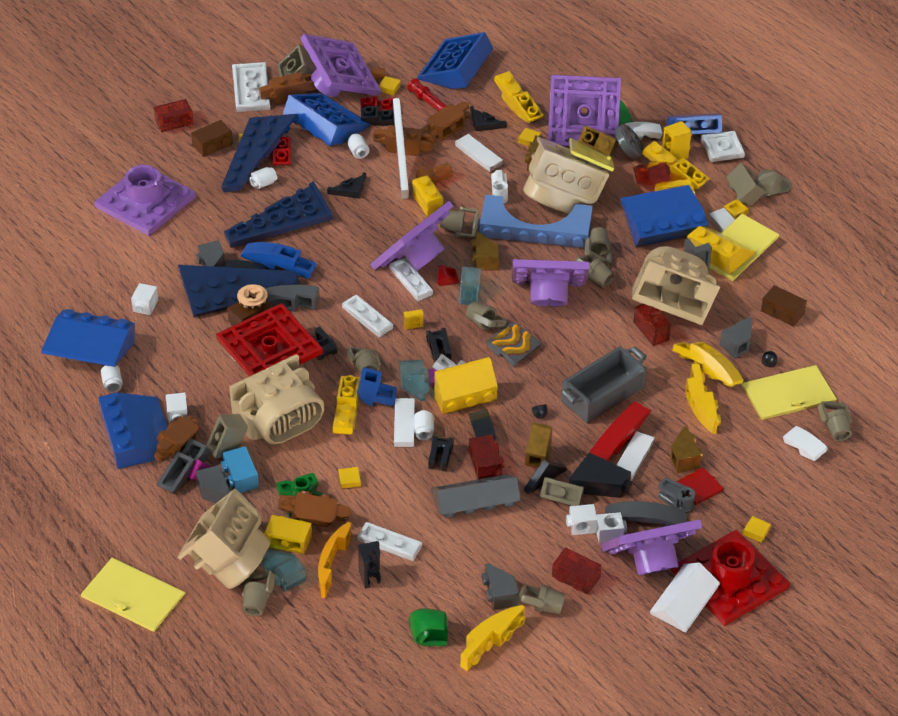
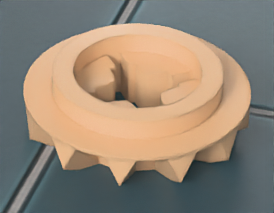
(254, 291)

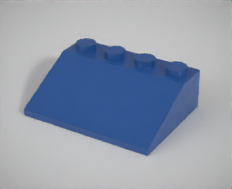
(457, 61)
(324, 117)
(663, 215)
(89, 338)
(132, 426)

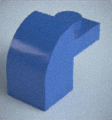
(372, 390)

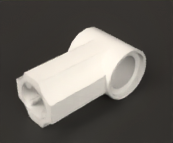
(499, 184)

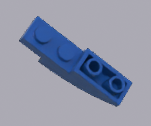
(279, 255)

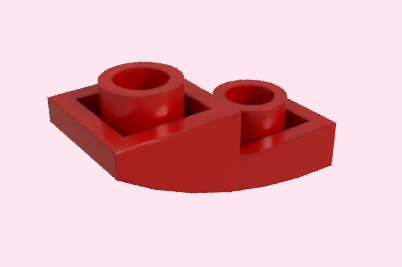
(386, 104)
(282, 152)

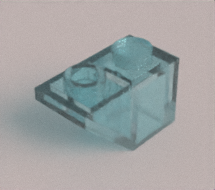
(470, 285)
(413, 378)
(286, 567)

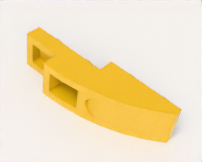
(518, 100)
(679, 169)
(711, 360)
(701, 401)
(346, 405)
(491, 631)

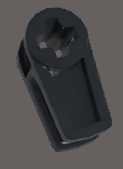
(438, 339)
(327, 343)
(440, 446)

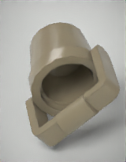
(456, 219)
(598, 245)
(598, 271)
(485, 316)
(363, 358)
(836, 421)
(257, 594)
(547, 598)

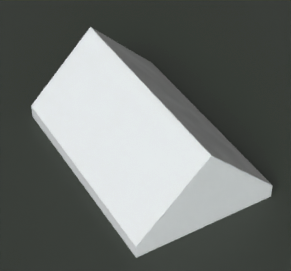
(685, 596)

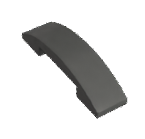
(647, 512)

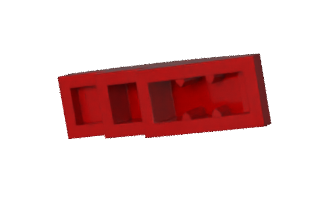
(620, 431)

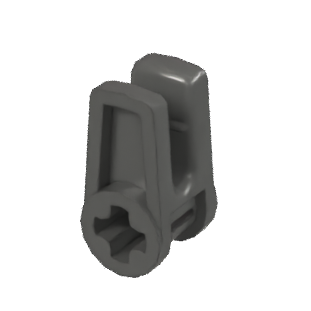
(676, 495)

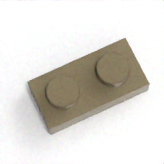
(562, 491)

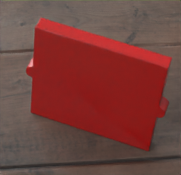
(702, 483)

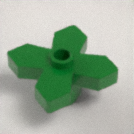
(302, 483)

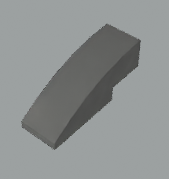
(294, 296)
(178, 470)

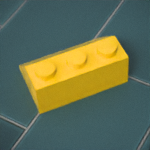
(726, 252)
(465, 385)

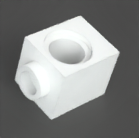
(144, 299)
(176, 406)
(582, 519)
(610, 526)

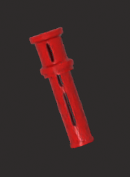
(423, 93)

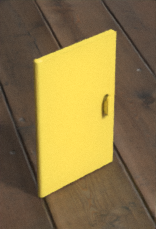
(591, 155)
(750, 234)
(779, 393)
(125, 588)

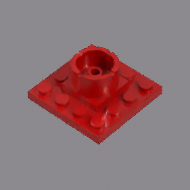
(268, 340)
(743, 576)

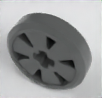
(629, 142)

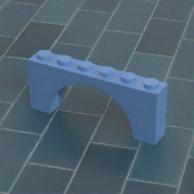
(570, 231)

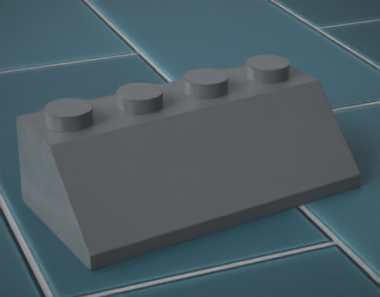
(476, 494)

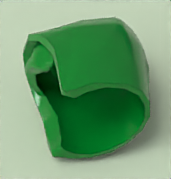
(429, 627)

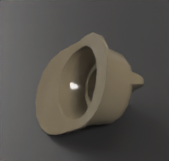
(773, 182)

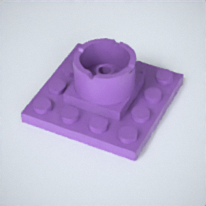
(338, 67)
(571, 94)
(145, 199)
(419, 244)
(549, 279)
(653, 548)

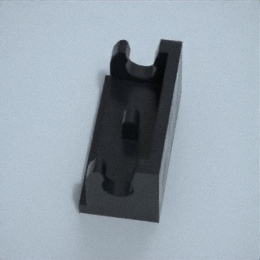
(369, 562)

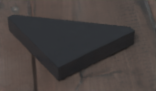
(485, 121)
(349, 188)
(546, 469)

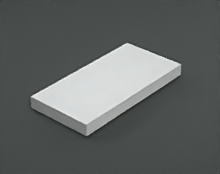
(247, 81)

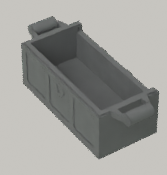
(604, 383)

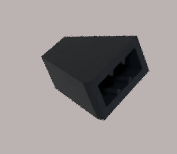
(601, 477)

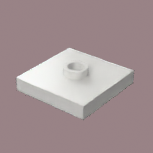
(722, 146)

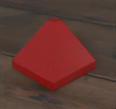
(447, 276)

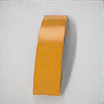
(339, 540)

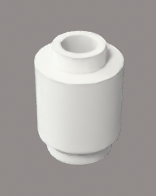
(358, 146)
(263, 177)
(111, 378)
(424, 425)

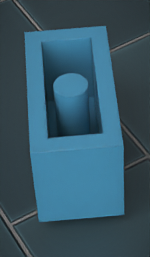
(240, 470)

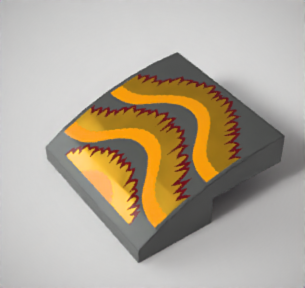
(513, 343)

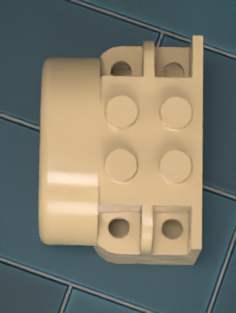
(562, 178)
(683, 295)
(277, 402)
(228, 540)

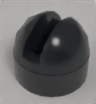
(769, 359)
(540, 411)

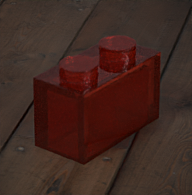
(173, 115)
(652, 173)
(652, 324)
(485, 456)
(576, 570)

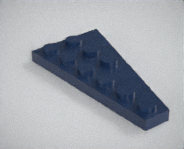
(256, 143)
(286, 215)
(216, 288)

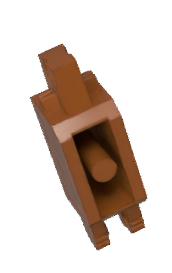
(281, 87)
(447, 121)
(414, 140)
(176, 437)
(314, 509)

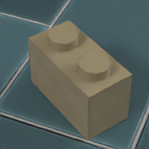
(745, 184)
(227, 434)

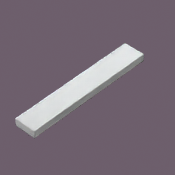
(400, 148)

